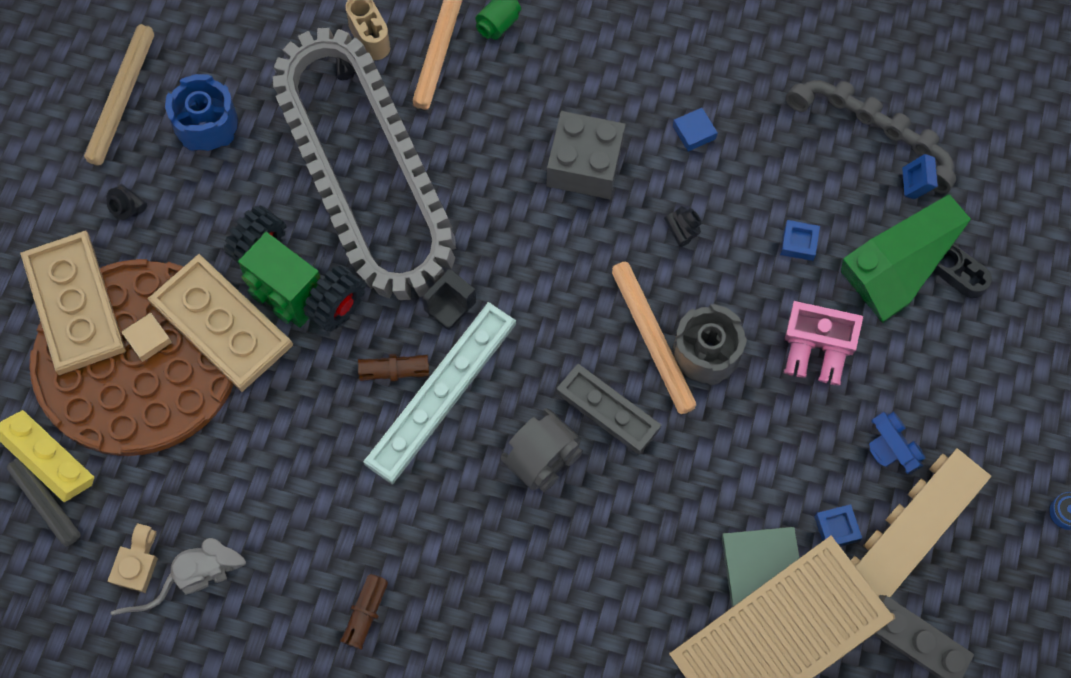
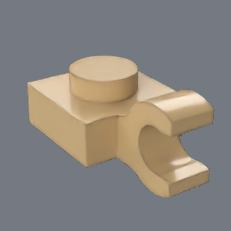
(135, 565)

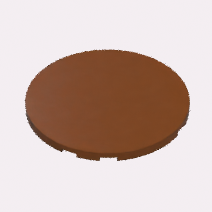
(129, 403)

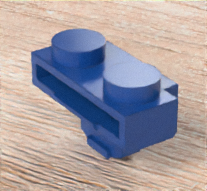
(893, 445)

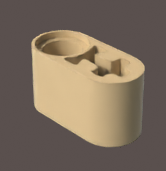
(363, 26)

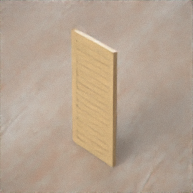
(790, 623)

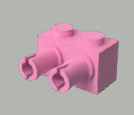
(822, 328)

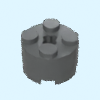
(706, 362)
(542, 451)

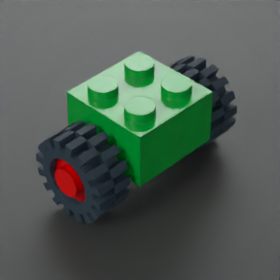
(286, 279)

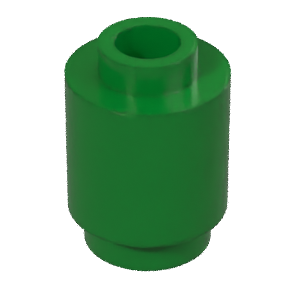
(497, 18)

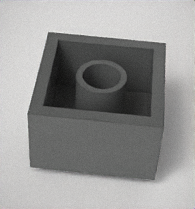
(585, 155)

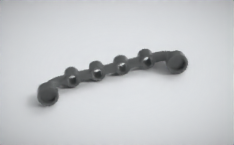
(869, 112)

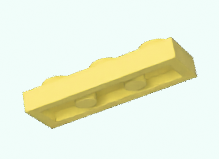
(44, 456)

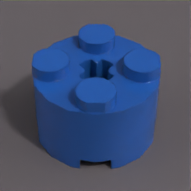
(202, 113)

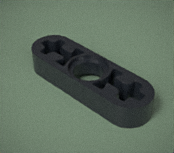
(972, 269)

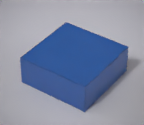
(695, 129)
(919, 176)
(800, 240)
(839, 524)

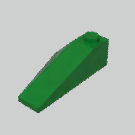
(901, 259)

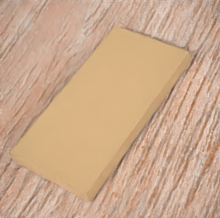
(72, 302)
(220, 322)

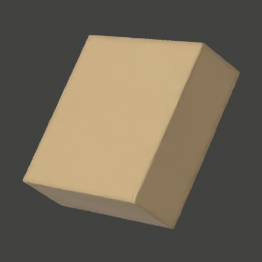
(146, 337)

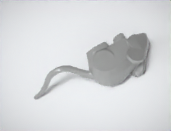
(194, 570)

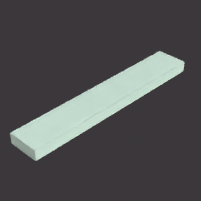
(439, 393)

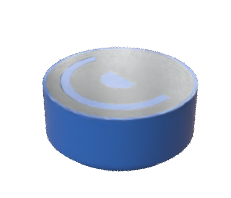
(1061, 510)

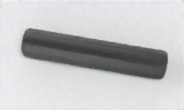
(44, 503)

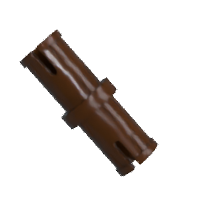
(393, 367)

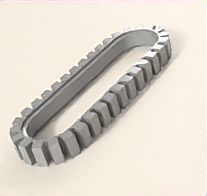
(326, 182)

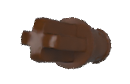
(364, 611)

